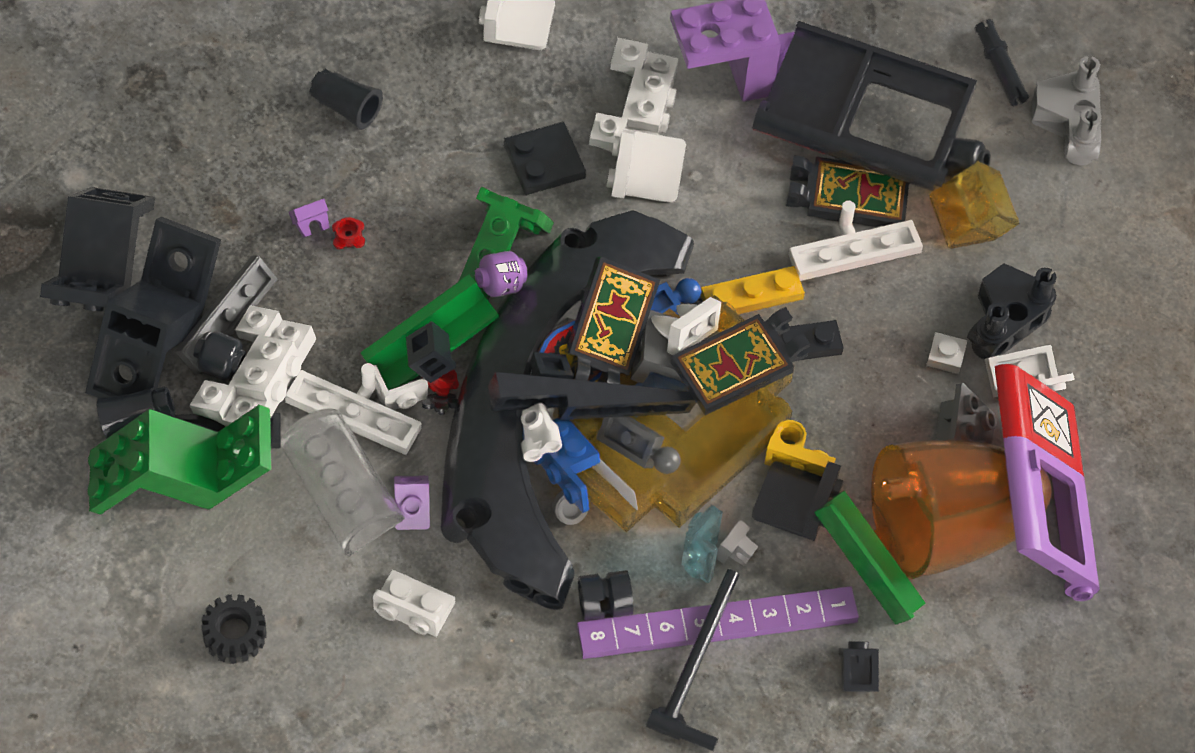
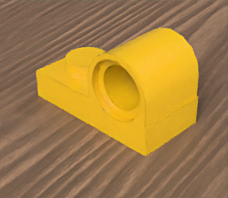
(795, 454)

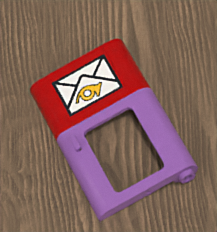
(1043, 433)

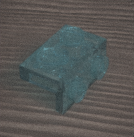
(700, 544)

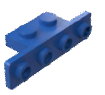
(573, 457)

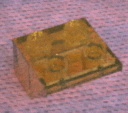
(974, 207)

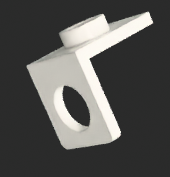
(402, 396)

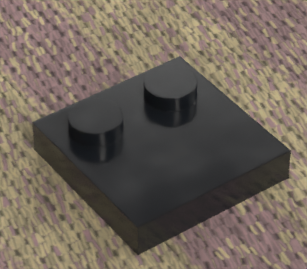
(544, 158)

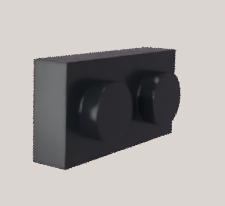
(823, 338)

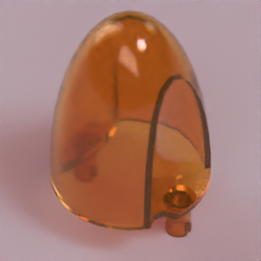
(943, 503)

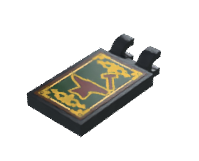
(831, 182)
(610, 321)
(739, 360)

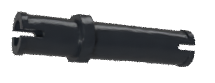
(996, 52)

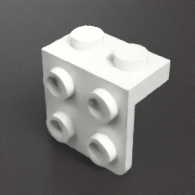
(517, 22)
(647, 166)
(1035, 361)

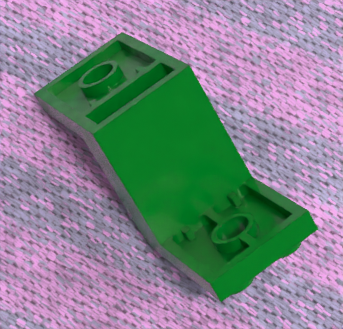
(179, 459)

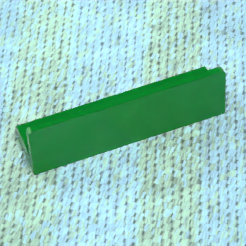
(458, 311)
(870, 558)

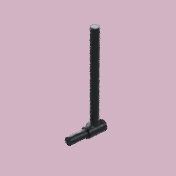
(668, 719)

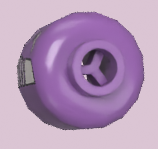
(501, 273)

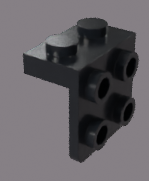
(793, 496)

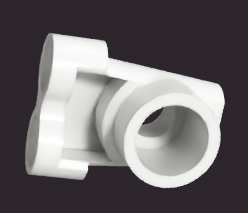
(540, 433)

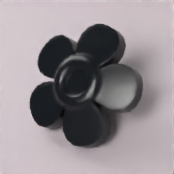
(440, 403)

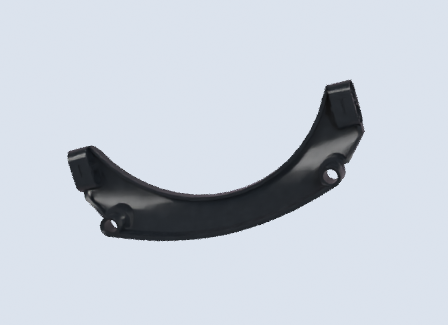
(484, 460)

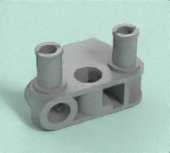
(1072, 109)

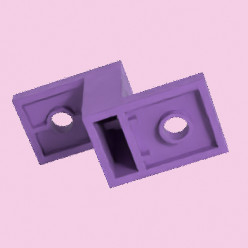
(743, 39)

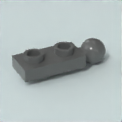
(638, 444)

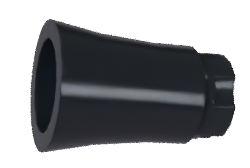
(347, 97)
(120, 410)

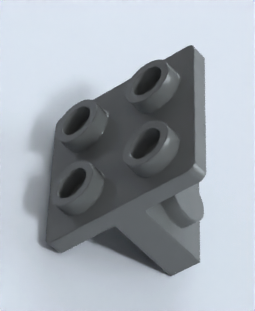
(965, 418)

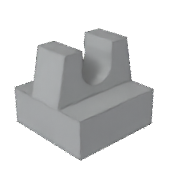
(737, 545)

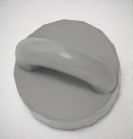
(566, 512)

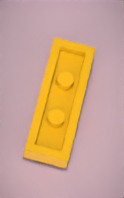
(758, 290)

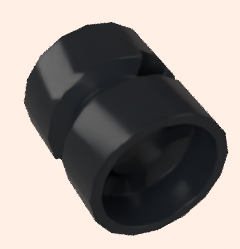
(605, 595)

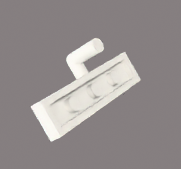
(855, 248)
(359, 412)

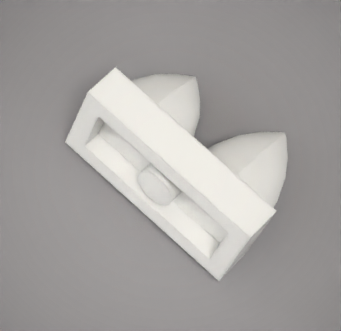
(692, 327)

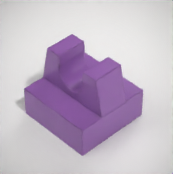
(312, 212)

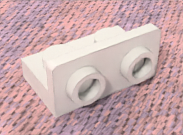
(413, 603)

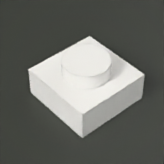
(947, 353)

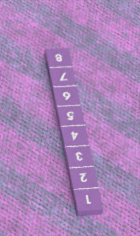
(738, 620)

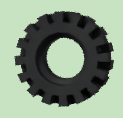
(230, 610)

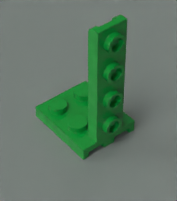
(501, 227)

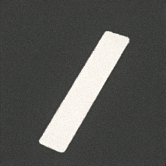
(612, 478)

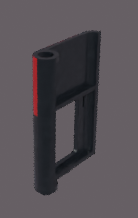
(823, 89)

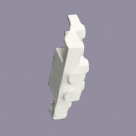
(648, 94)
(264, 372)

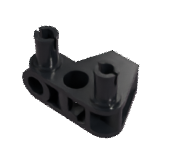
(1013, 308)

